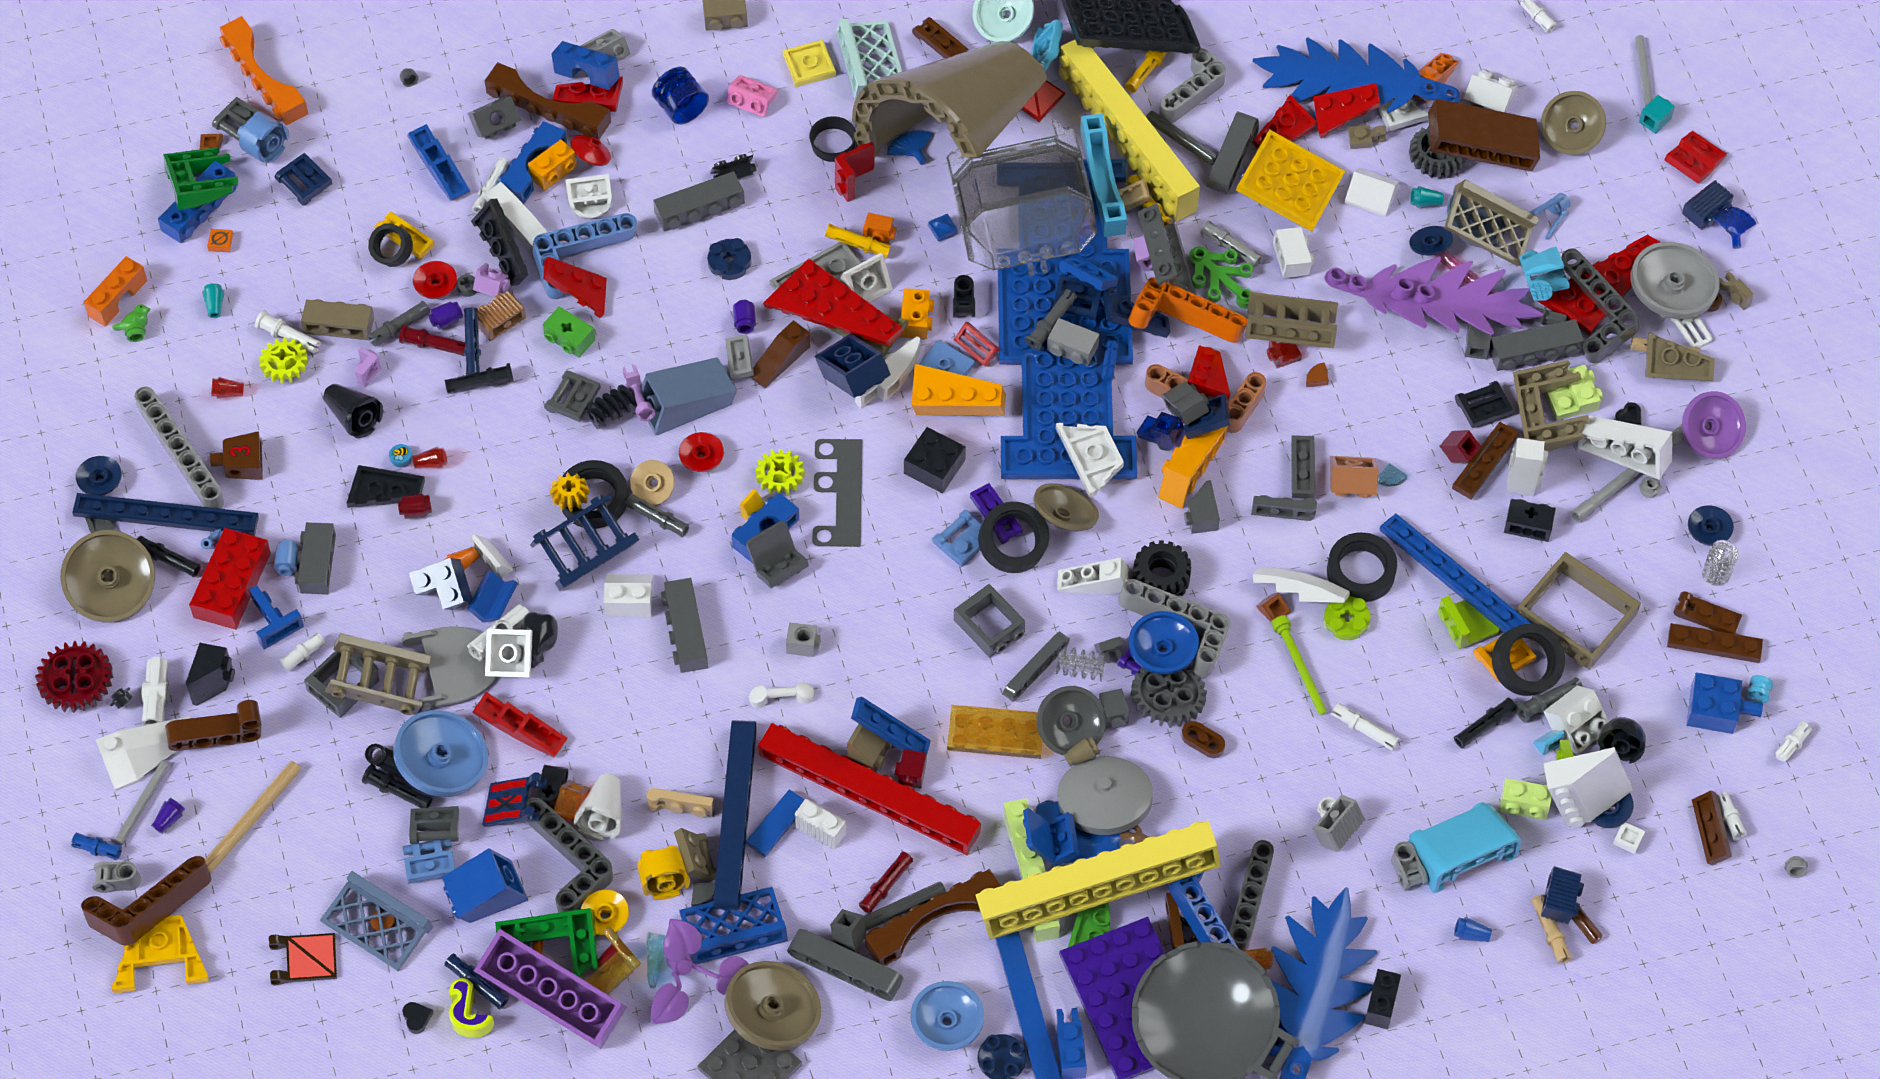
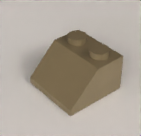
(867, 748)

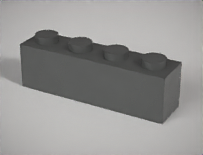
(699, 201)
(1536, 345)
(685, 624)

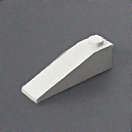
(134, 752)

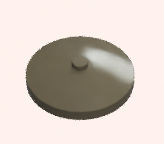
(107, 576)
(772, 1005)

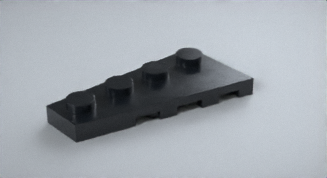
(499, 236)

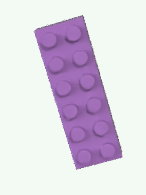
(550, 989)

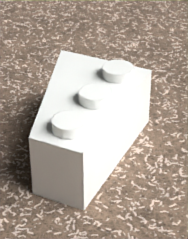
(1526, 466)

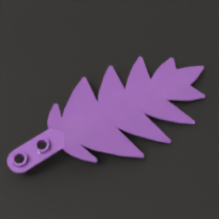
(1440, 299)

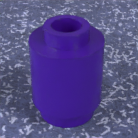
(445, 315)
(744, 316)

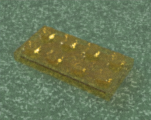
(994, 732)

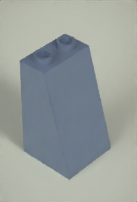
(687, 393)

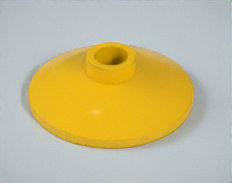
(607, 902)

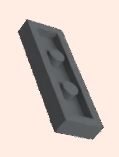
(1302, 466)

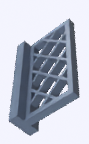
(383, 901)

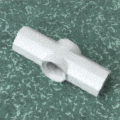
(510, 621)
(155, 691)

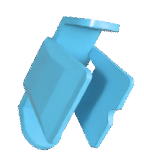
(1547, 283)

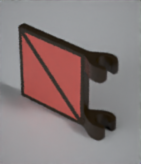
(308, 958)

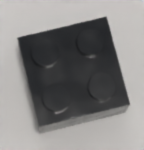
(934, 460)

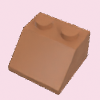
(1353, 476)

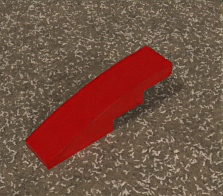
(519, 725)

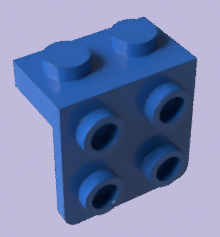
(1051, 840)

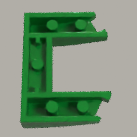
(180, 171)
(575, 924)

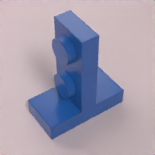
(279, 625)

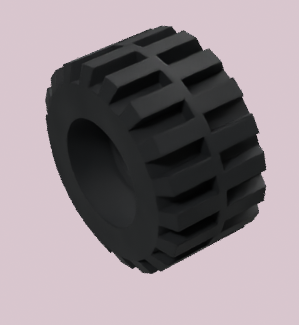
(1163, 556)

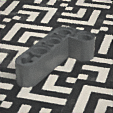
(1239, 136)

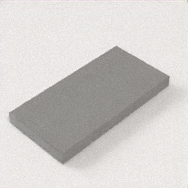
(833, 260)

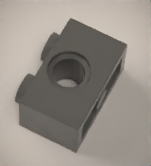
(482, 122)

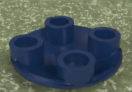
(1002, 1057)

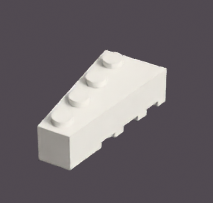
(1628, 444)

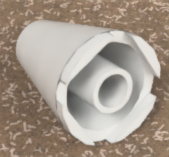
(601, 809)

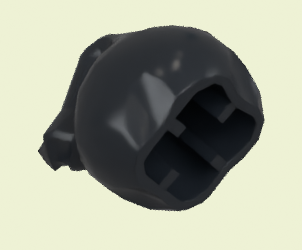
(544, 634)

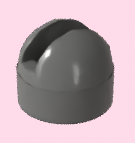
(408, 77)

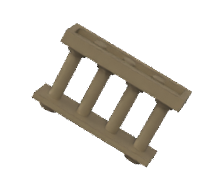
(1290, 330)
(387, 654)

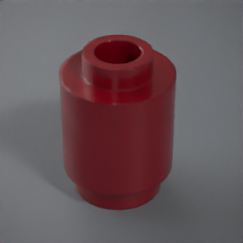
(414, 506)

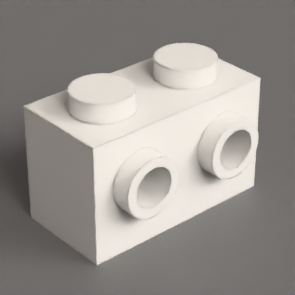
(1293, 252)

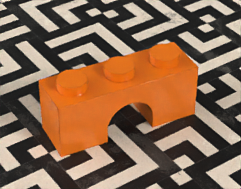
(104, 300)

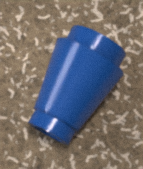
(1471, 930)

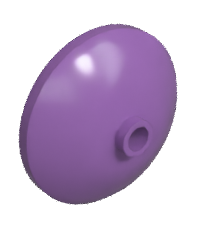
(1725, 424)

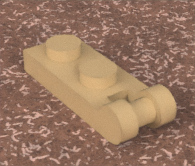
(680, 802)

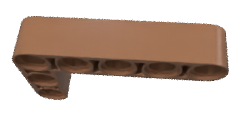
(1246, 393)

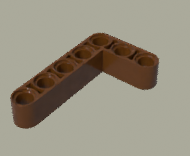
(150, 908)

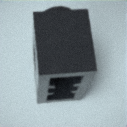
(1529, 520)
(1382, 999)

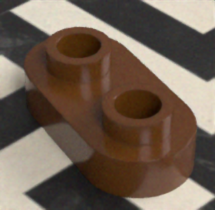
(1204, 739)

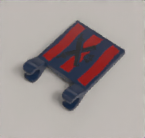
(509, 799)

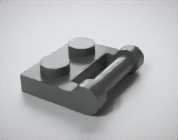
(236, 111)
(576, 402)
(434, 819)

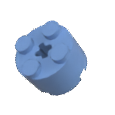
(263, 137)

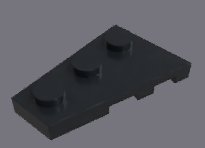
(382, 486)

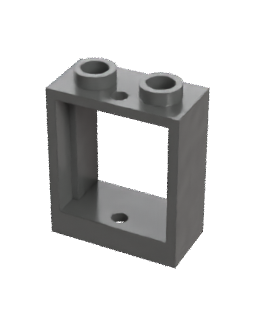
(977, 603)
(315, 681)

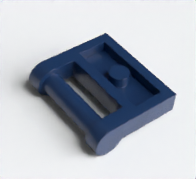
(308, 173)
(1085, 294)

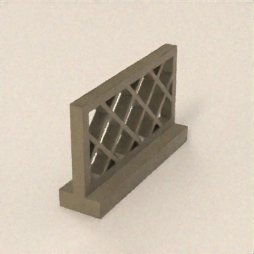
(1493, 206)

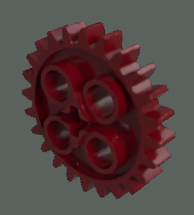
(96, 675)

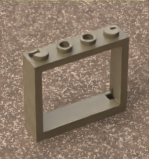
(1595, 584)

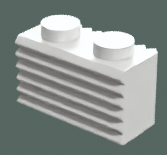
(820, 823)

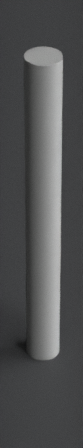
(1644, 72)
(141, 803)

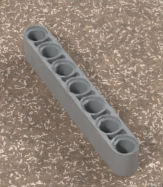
(175, 440)

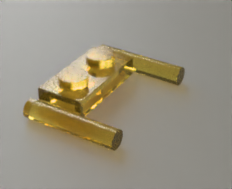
(617, 968)

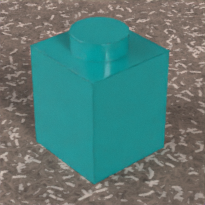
(1657, 114)

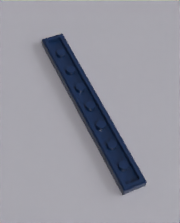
(164, 514)

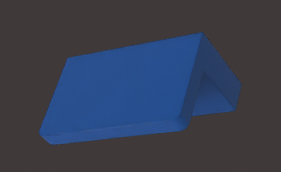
(491, 597)

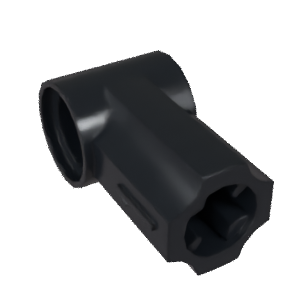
(386, 762)

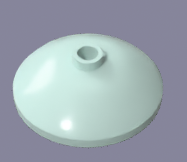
(991, 20)

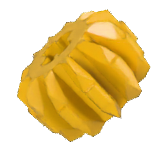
(569, 491)

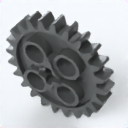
(1170, 695)

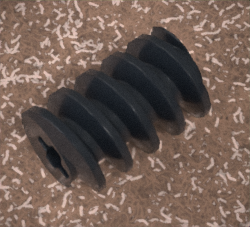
(610, 404)

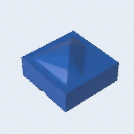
(942, 227)

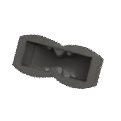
(1186, 402)

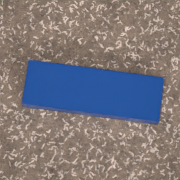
(775, 824)

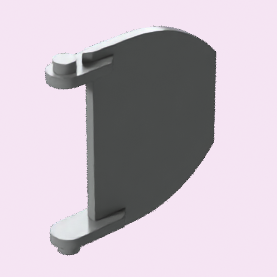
(452, 668)

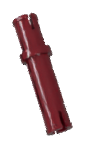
(880, 889)

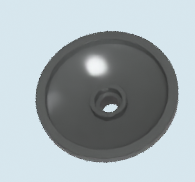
(1085, 716)

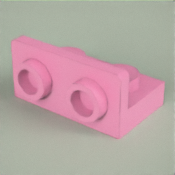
(750, 95)

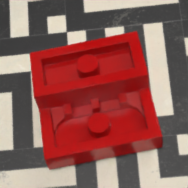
(1695, 157)

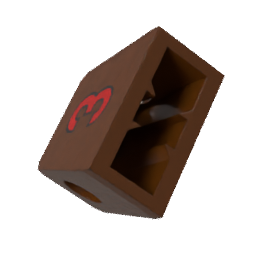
(241, 457)

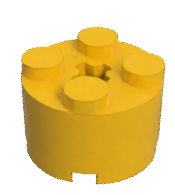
(662, 873)

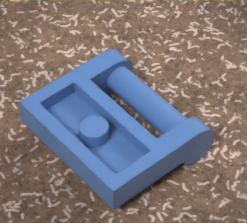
(966, 545)

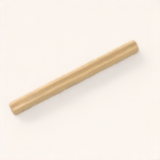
(252, 815)

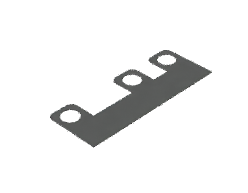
(848, 485)

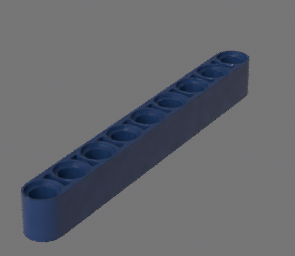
(735, 815)

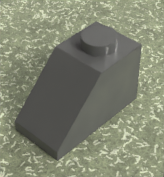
(1203, 511)

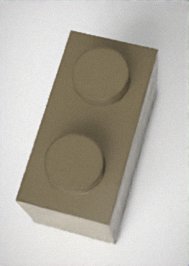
(724, 14)

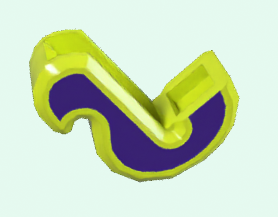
(460, 1011)

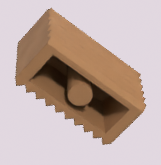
(500, 315)

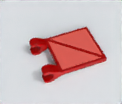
(1043, 101)

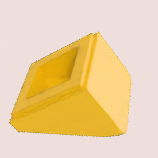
(752, 503)

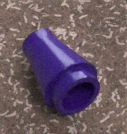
(168, 815)

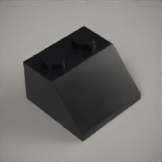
(209, 673)

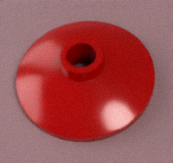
(590, 150)
(432, 273)
(701, 444)

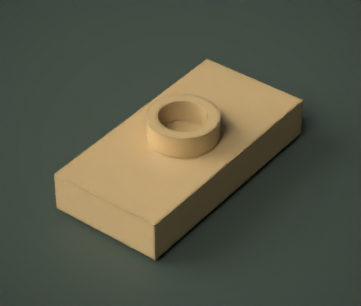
(1135, 194)

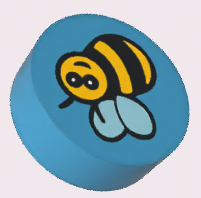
(400, 455)

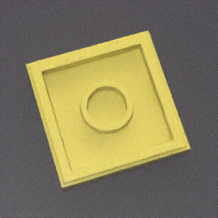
(809, 63)

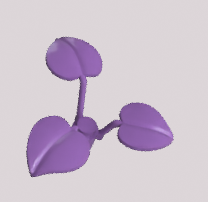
(679, 942)

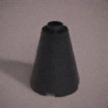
(353, 409)

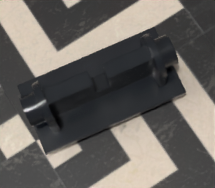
(740, 165)

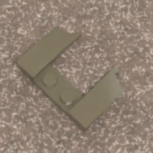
(1529, 386)

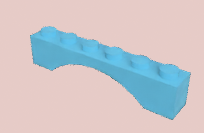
(1107, 197)

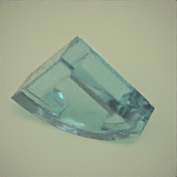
(1391, 476)

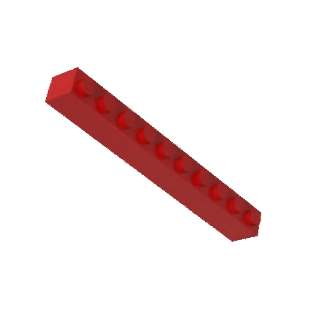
(870, 788)

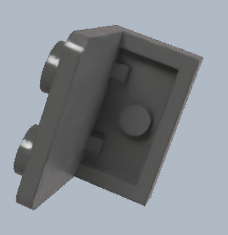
(775, 555)

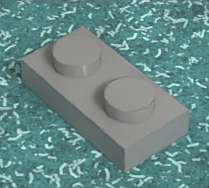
(739, 357)

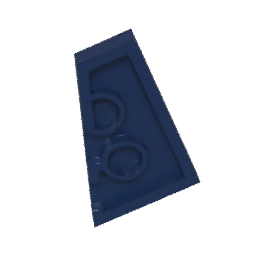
(1119, 309)

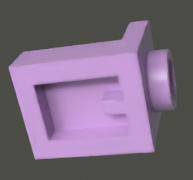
(367, 367)

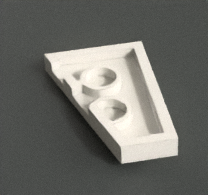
(1403, 116)

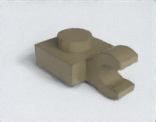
(1363, 137)
(1738, 290)

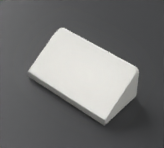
(491, 556)

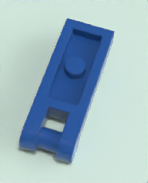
(1088, 273)

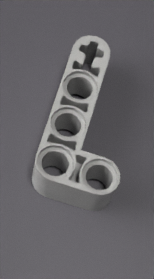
(1207, 79)

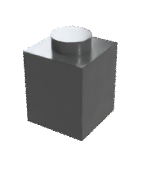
(1477, 343)
(1115, 708)
(848, 929)

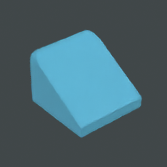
(1549, 741)

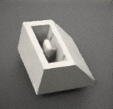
(1490, 90)
(1578, 716)

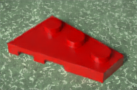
(1342, 106)
(1209, 373)

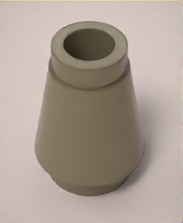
(1082, 751)

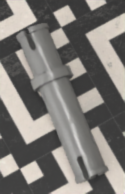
(1224, 239)

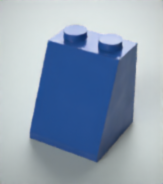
(483, 886)

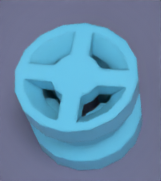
(1759, 689)

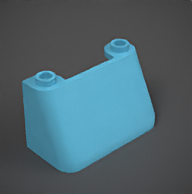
(1464, 844)

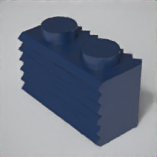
(1706, 203)
(1561, 895)

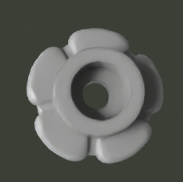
(1650, 492)
(1796, 867)

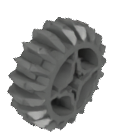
(1432, 162)

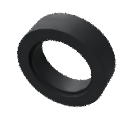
(605, 471)
(1363, 542)
(995, 556)
(1504, 670)

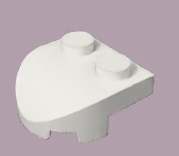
(589, 196)

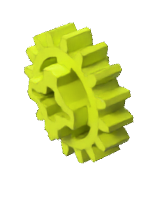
(283, 360)
(780, 471)

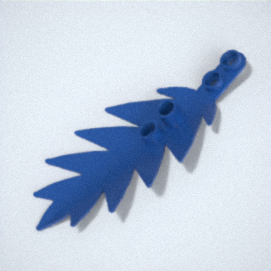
(1350, 71)
(1319, 983)

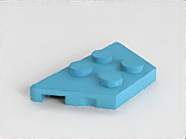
(1046, 43)

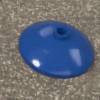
(1167, 632)

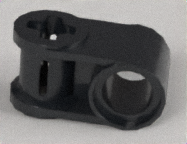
(964, 299)
(555, 777)

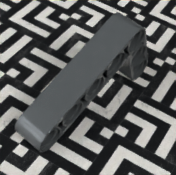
(1603, 302)
(572, 852)

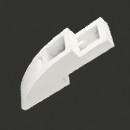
(900, 367)

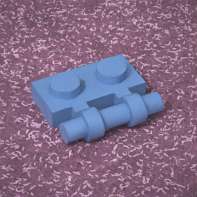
(429, 865)

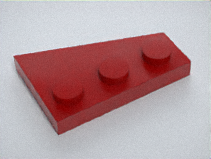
(580, 92)
(1289, 122)
(580, 283)

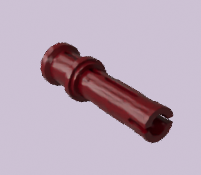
(423, 338)

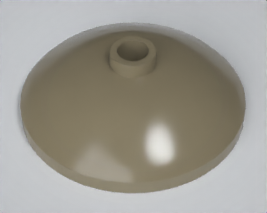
(1571, 108)
(1065, 507)

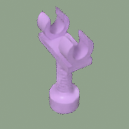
(633, 382)

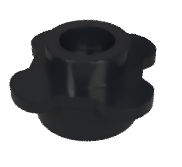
(121, 697)

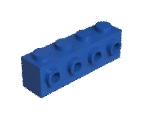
(182, 223)

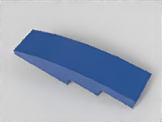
(438, 162)

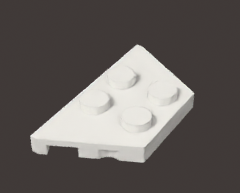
(1091, 454)

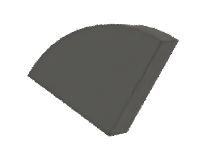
(702, 893)

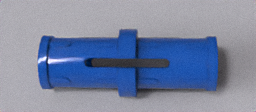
(96, 846)

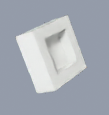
(1629, 837)

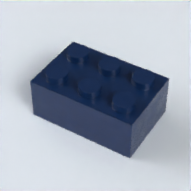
(852, 365)

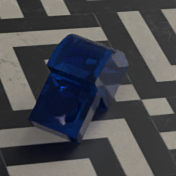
(1162, 430)

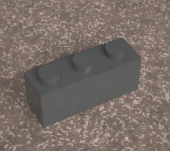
(315, 558)

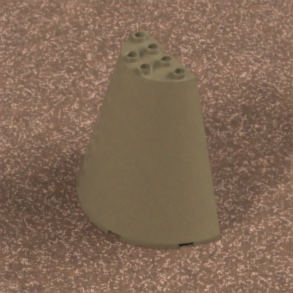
(968, 91)

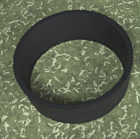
(831, 122)

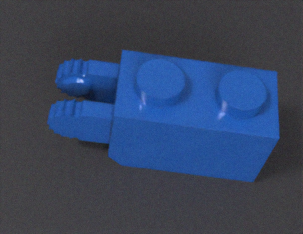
(1070, 1046)

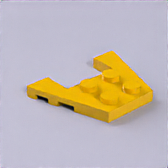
(161, 945)

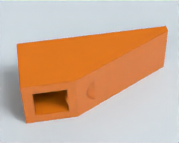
(1438, 70)

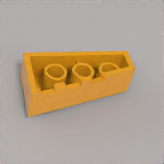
(955, 394)
(1188, 464)

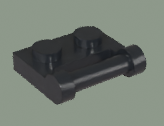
(1485, 409)

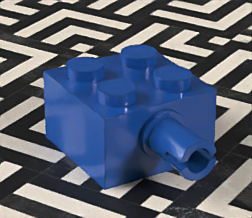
(1717, 703)

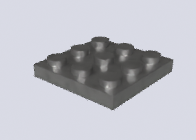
(743, 1060)

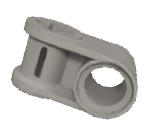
(1408, 870)
(111, 876)

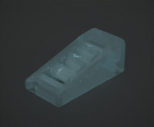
(655, 957)

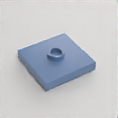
(947, 359)

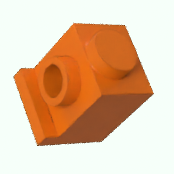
(879, 228)

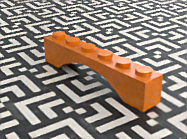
(285, 99)

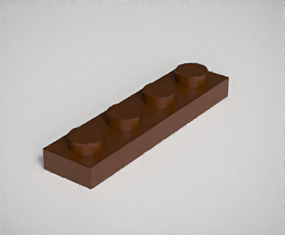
(1485, 460)
(1715, 643)

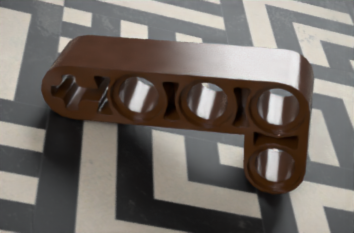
(216, 729)

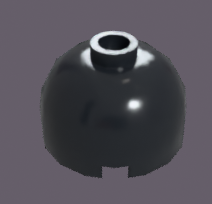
(1625, 736)

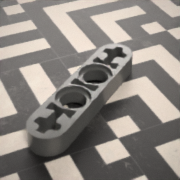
(1035, 666)

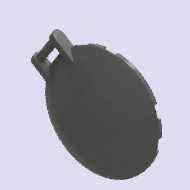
(1208, 1014)

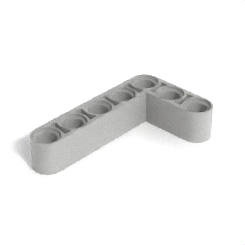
(1209, 624)

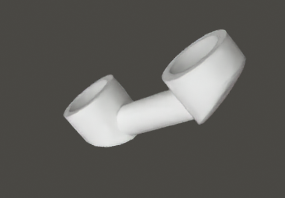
(759, 695)

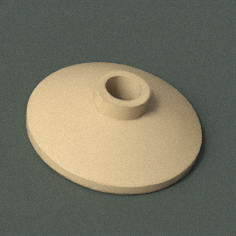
(643, 476)

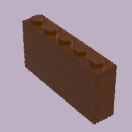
(1483, 135)

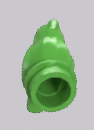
(134, 323)

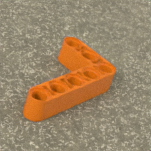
(1187, 308)

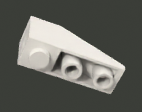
(1095, 578)

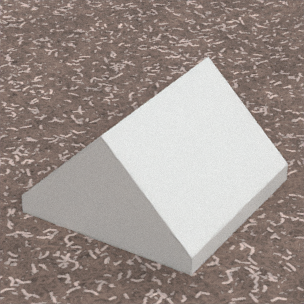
(1371, 191)
(869, 278)
(508, 653)

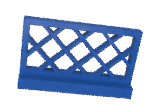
(737, 939)

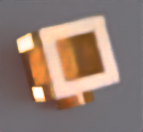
(570, 799)

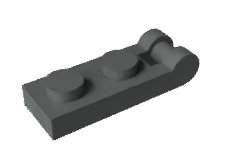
(1284, 508)

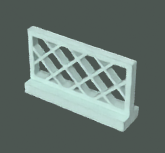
(854, 58)

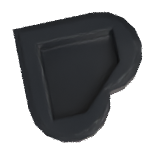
(1630, 414)
(416, 1017)

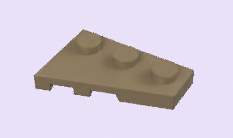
(1674, 361)

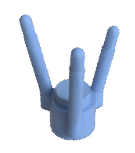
(1556, 205)

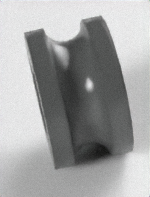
(467, 278)

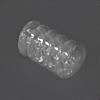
(1720, 563)
(1081, 663)

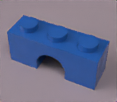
(600, 67)
(774, 510)

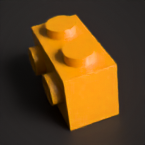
(552, 165)
(916, 310)

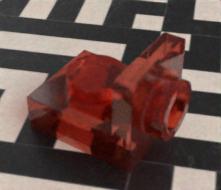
(1283, 353)

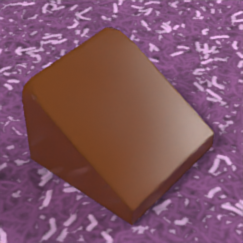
(1273, 606)

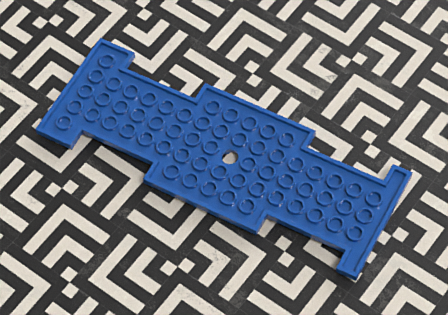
(1053, 385)

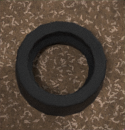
(375, 243)

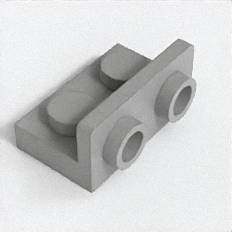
(609, 43)

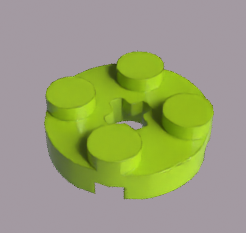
(1356, 626)

